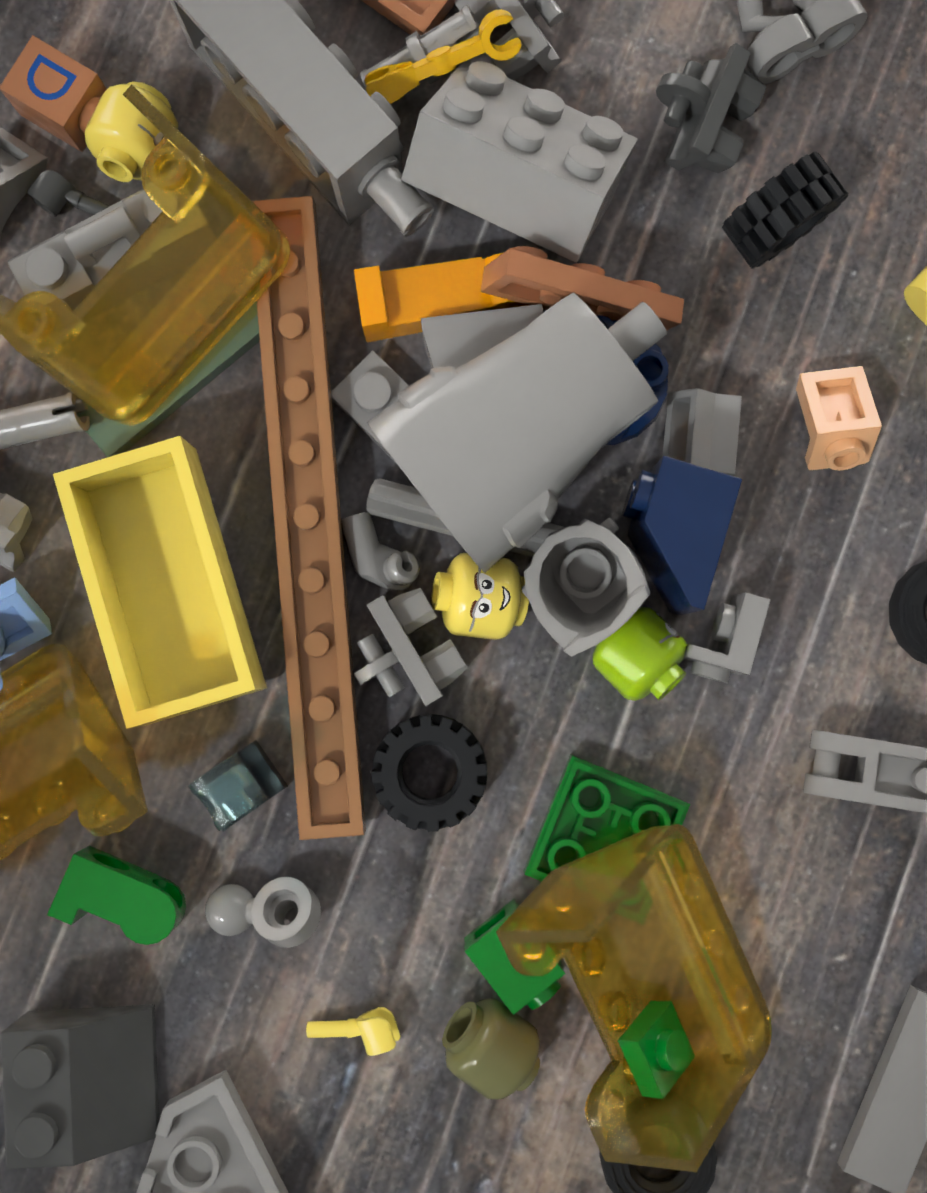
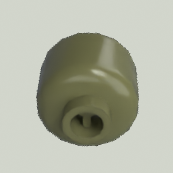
(491, 1048)

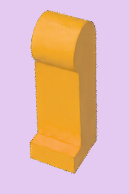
(398, 298)

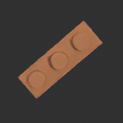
(532, 279)

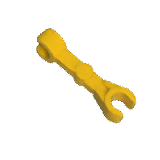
(398, 79)

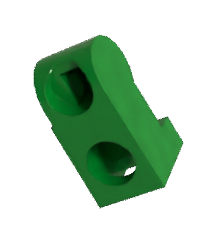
(121, 893)

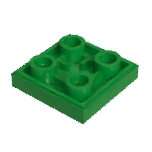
(594, 811)

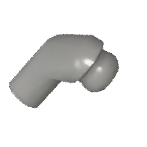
(374, 560)

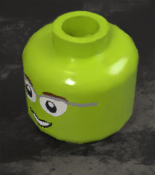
(642, 656)

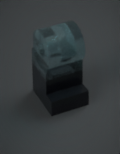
(238, 785)

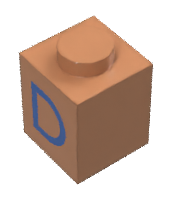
(53, 91)

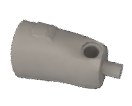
(519, 422)

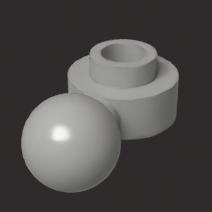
(234, 909)

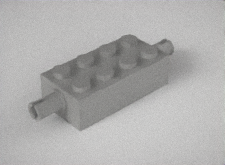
(307, 103)

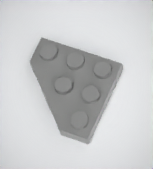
(209, 1145)

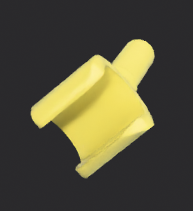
(375, 1027)

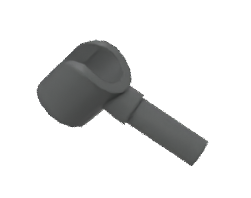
(54, 191)

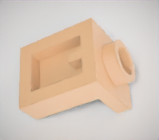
(838, 418)

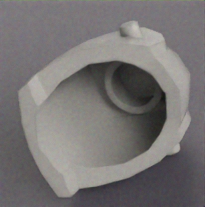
(584, 584)

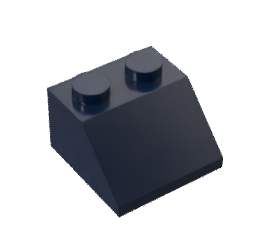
(680, 528)

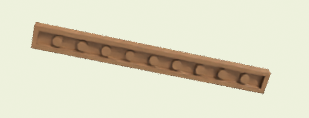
(309, 534)

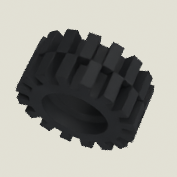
(784, 209)

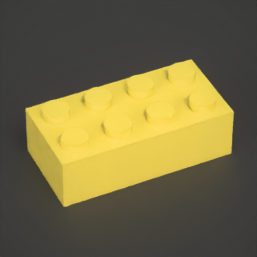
(159, 581)

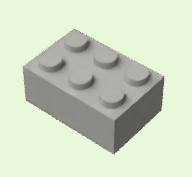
(518, 157)

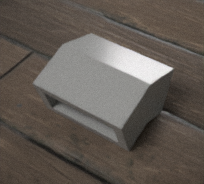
(703, 429)

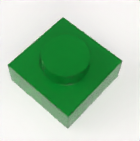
(656, 1049)

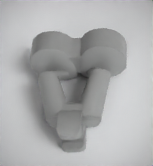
(796, 37)

